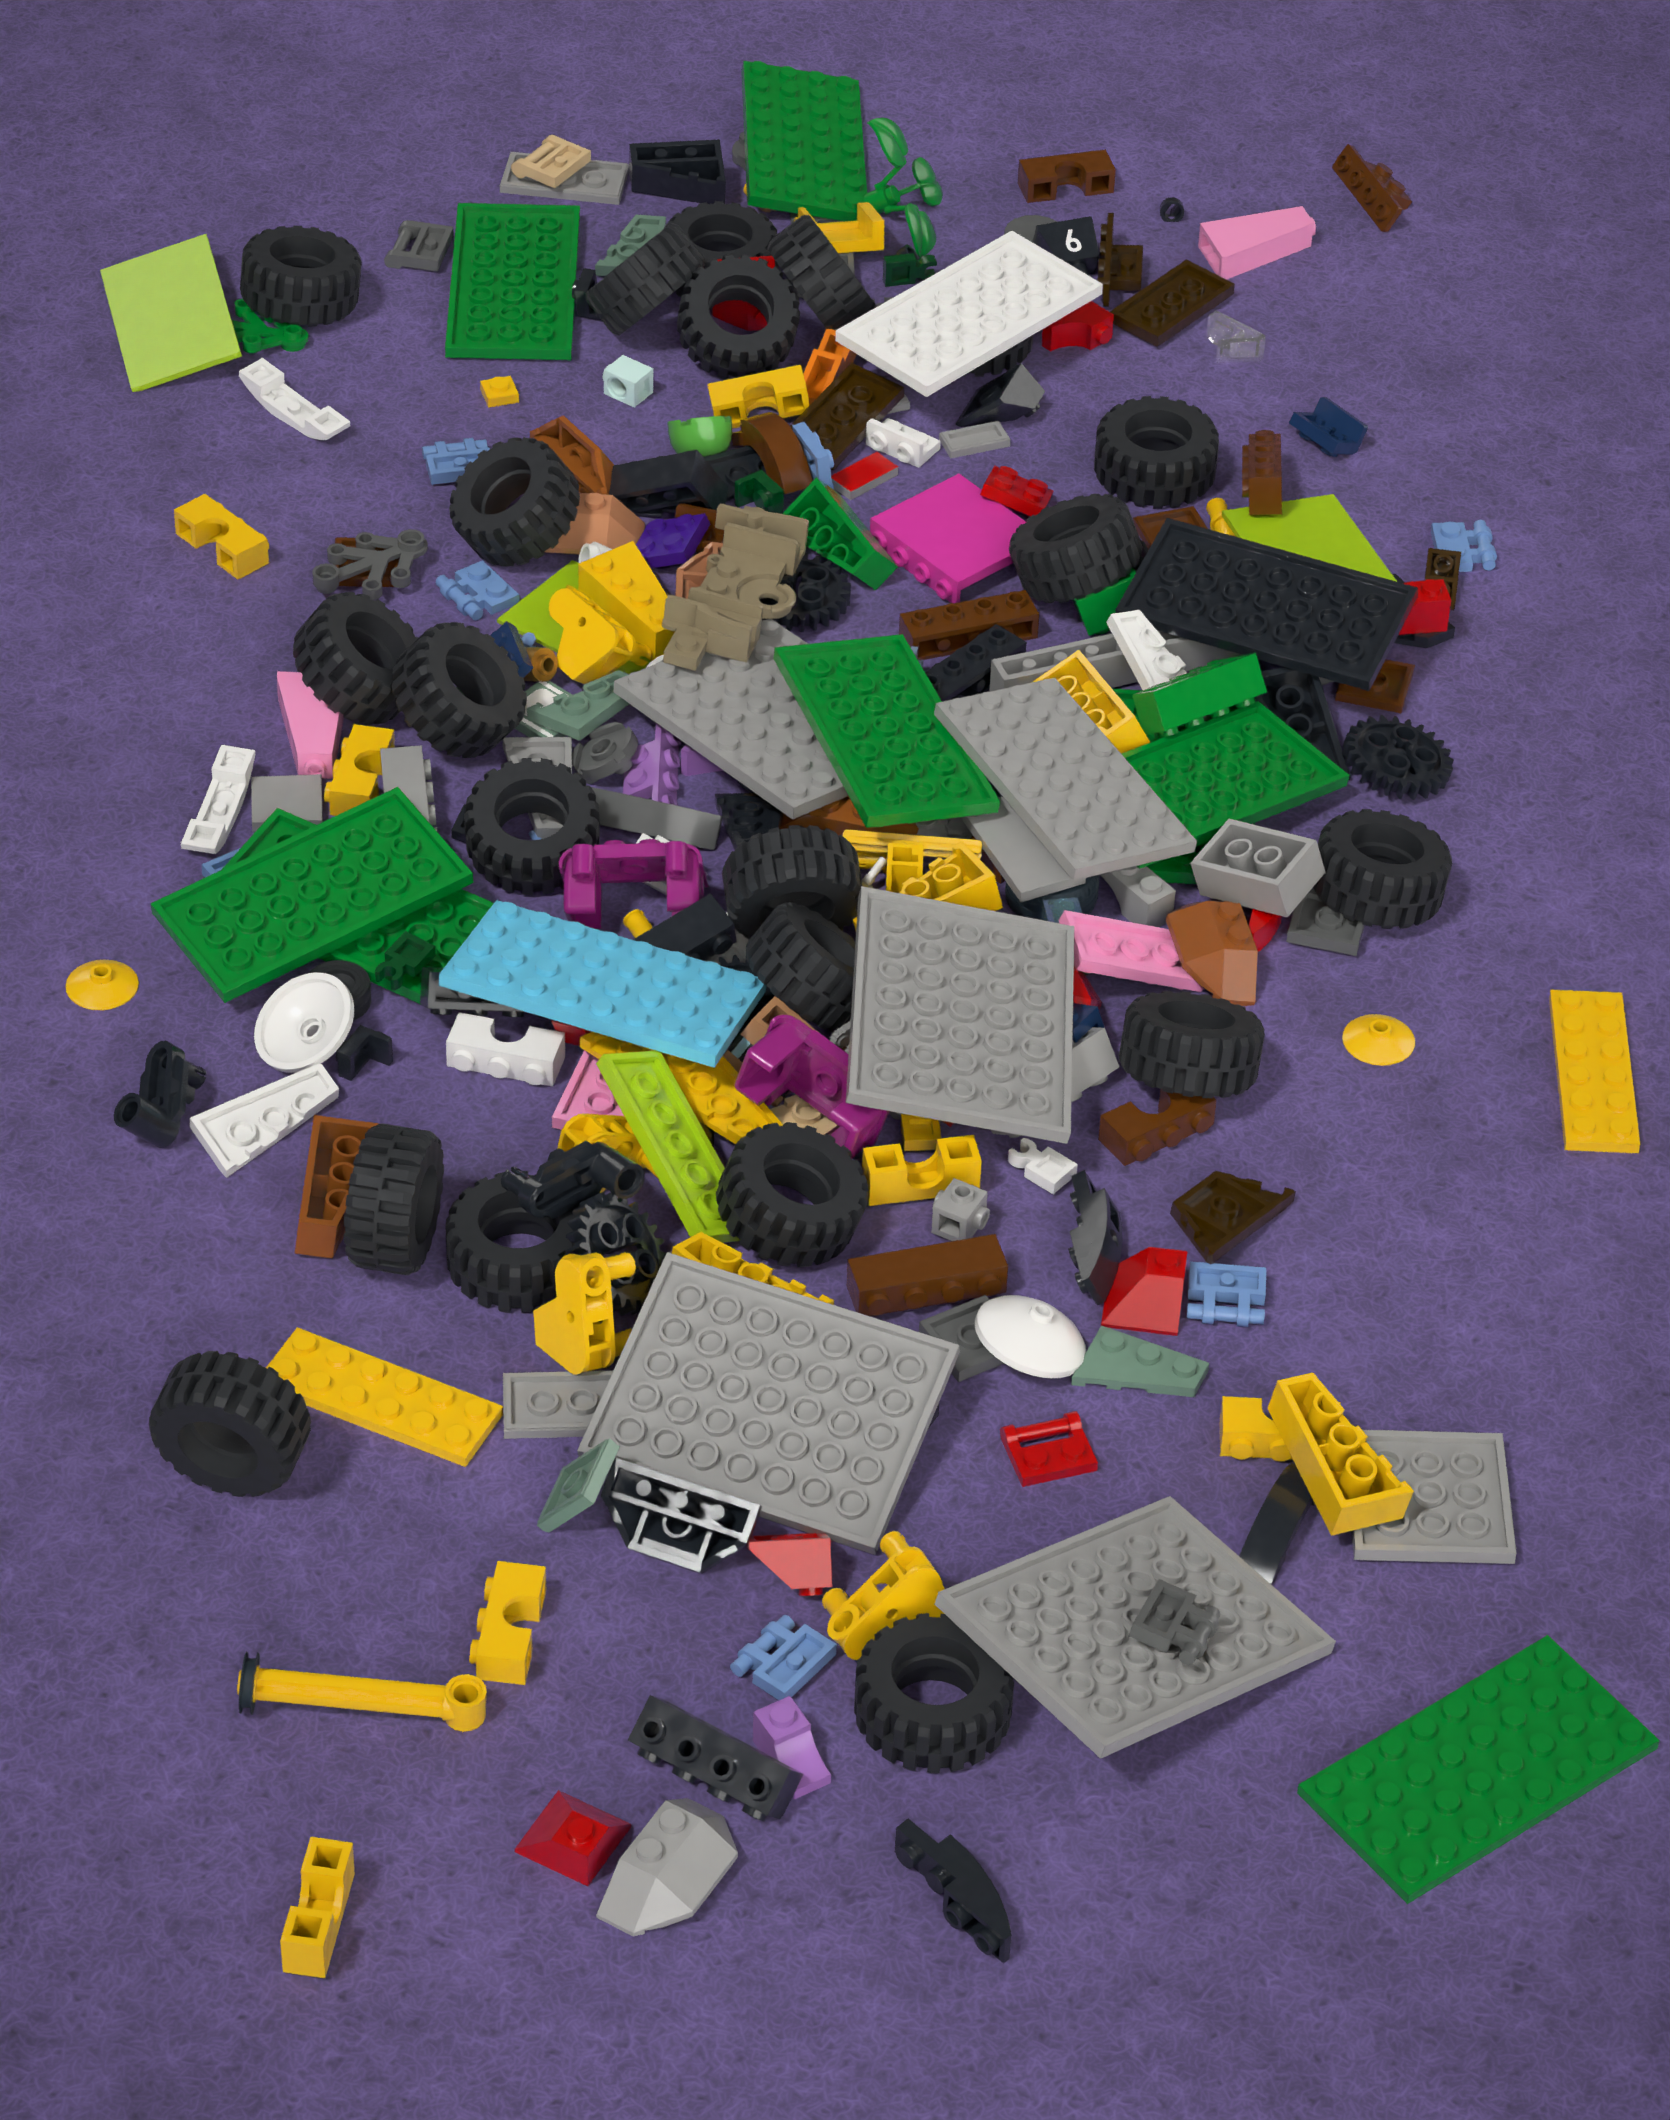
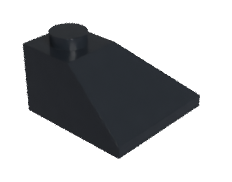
(1003, 399)

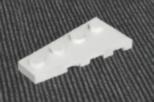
(1145, 650)
(256, 1121)

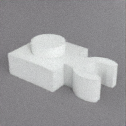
(1043, 1168)

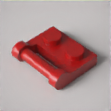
(1053, 1458)

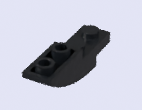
(1096, 1239)
(968, 1892)

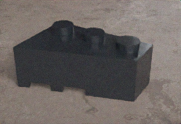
(679, 170)
(665, 481)

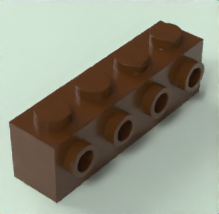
(1262, 473)
(948, 627)
(927, 1275)

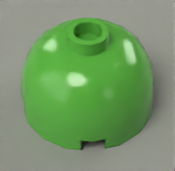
(703, 434)

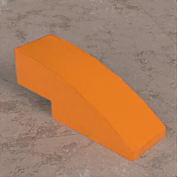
(826, 364)

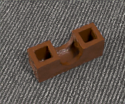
(1087, 170)
(1136, 1134)

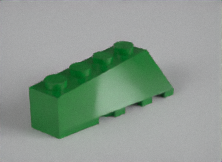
(841, 535)
(1200, 693)

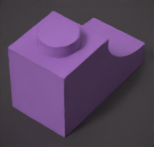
(787, 1736)

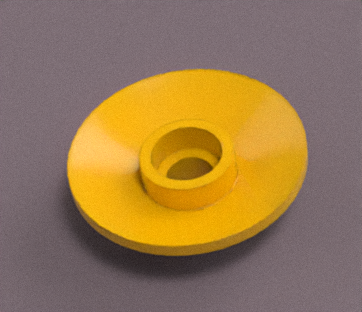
(102, 984)
(1378, 1039)

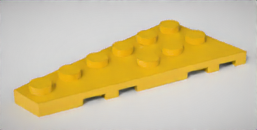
(706, 1088)

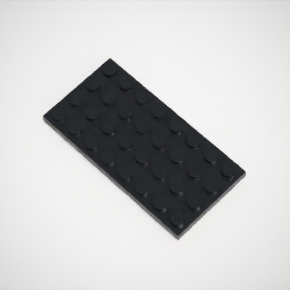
(1269, 603)

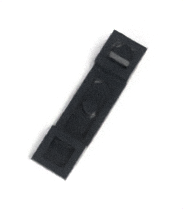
(1277, 1524)

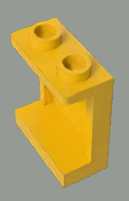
(854, 236)

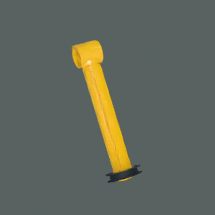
(458, 1703)

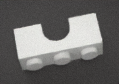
(531, 1059)

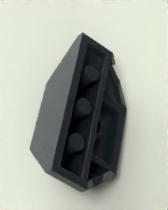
(676, 1517)

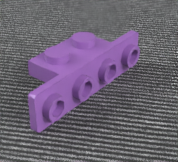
(655, 769)

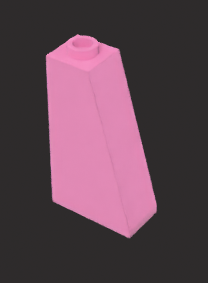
(1254, 240)
(310, 726)

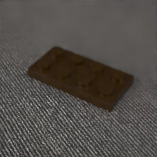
(1172, 302)
(847, 406)

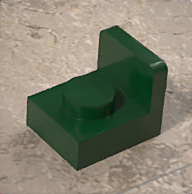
(761, 490)

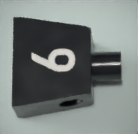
(1070, 241)

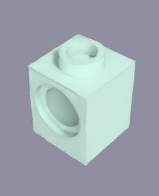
(628, 381)

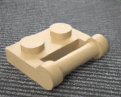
(552, 161)

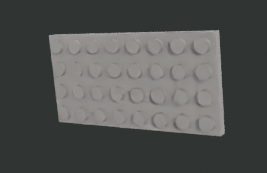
(1065, 778)

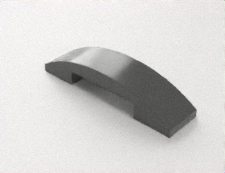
(658, 818)

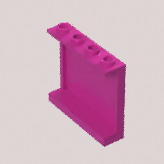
(948, 536)

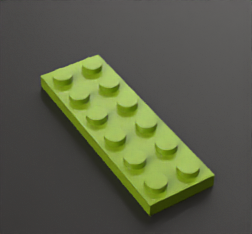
(669, 1137)

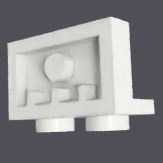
(901, 441)

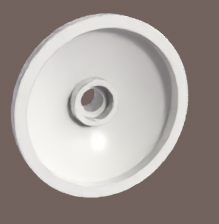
(304, 1022)
(1030, 1336)

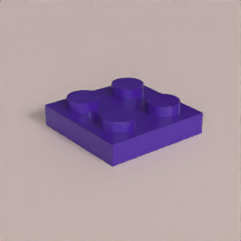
(672, 539)

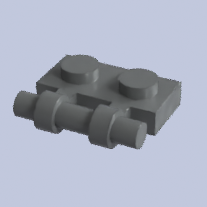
(1162, 1620)

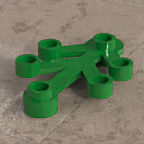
(288, 336)

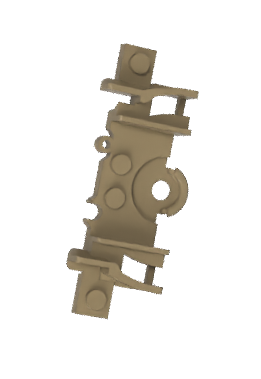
(726, 609)

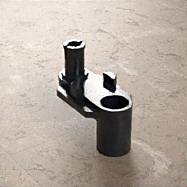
(162, 1097)
(573, 1178)

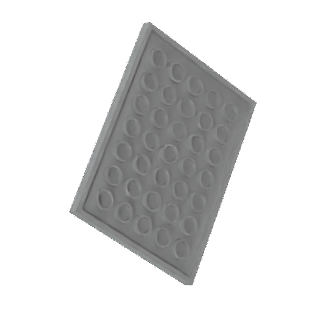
(742, 722)
(962, 1015)
(773, 1399)
(1068, 1612)

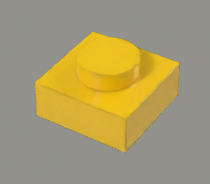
(499, 391)
(919, 1133)

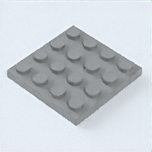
(1457, 1501)

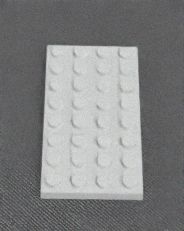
(968, 313)

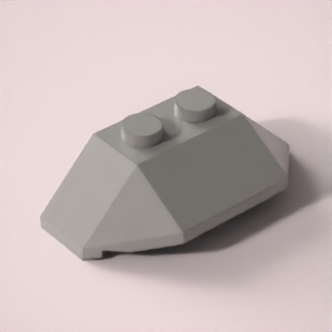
(668, 1868)

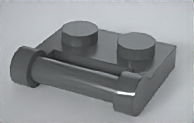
(427, 249)

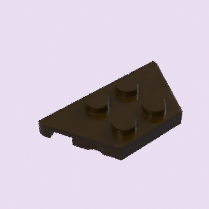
(1225, 1212)

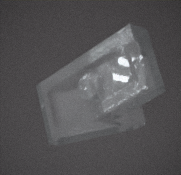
(1234, 339)

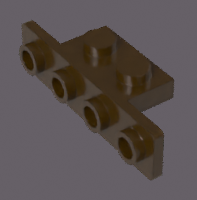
(1118, 264)

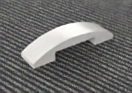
(268, 388)
(222, 801)

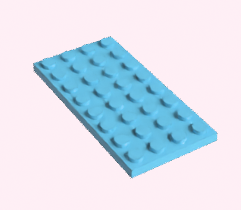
(603, 983)

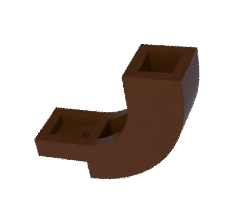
(777, 448)

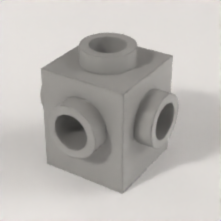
(959, 1204)

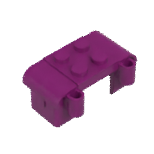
(588, 867)
(813, 1069)

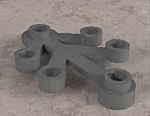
(407, 547)

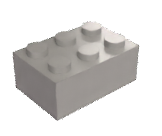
(1258, 867)

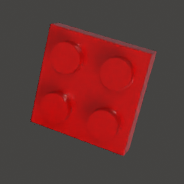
(1015, 491)

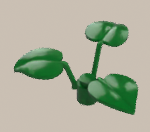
(886, 197)

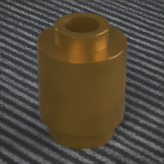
(544, 664)

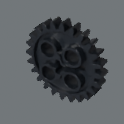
(821, 595)
(1397, 757)
(608, 1226)

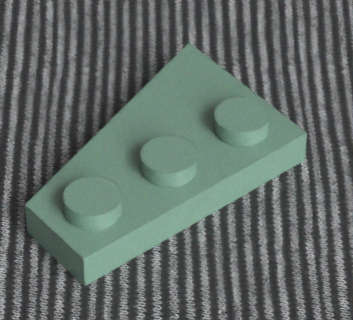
(634, 236)
(583, 711)
(1134, 1363)

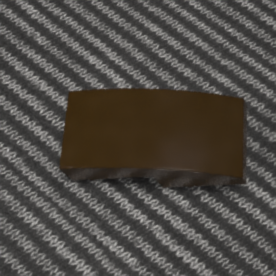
(1444, 565)

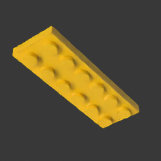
(1594, 1071)
(386, 1397)

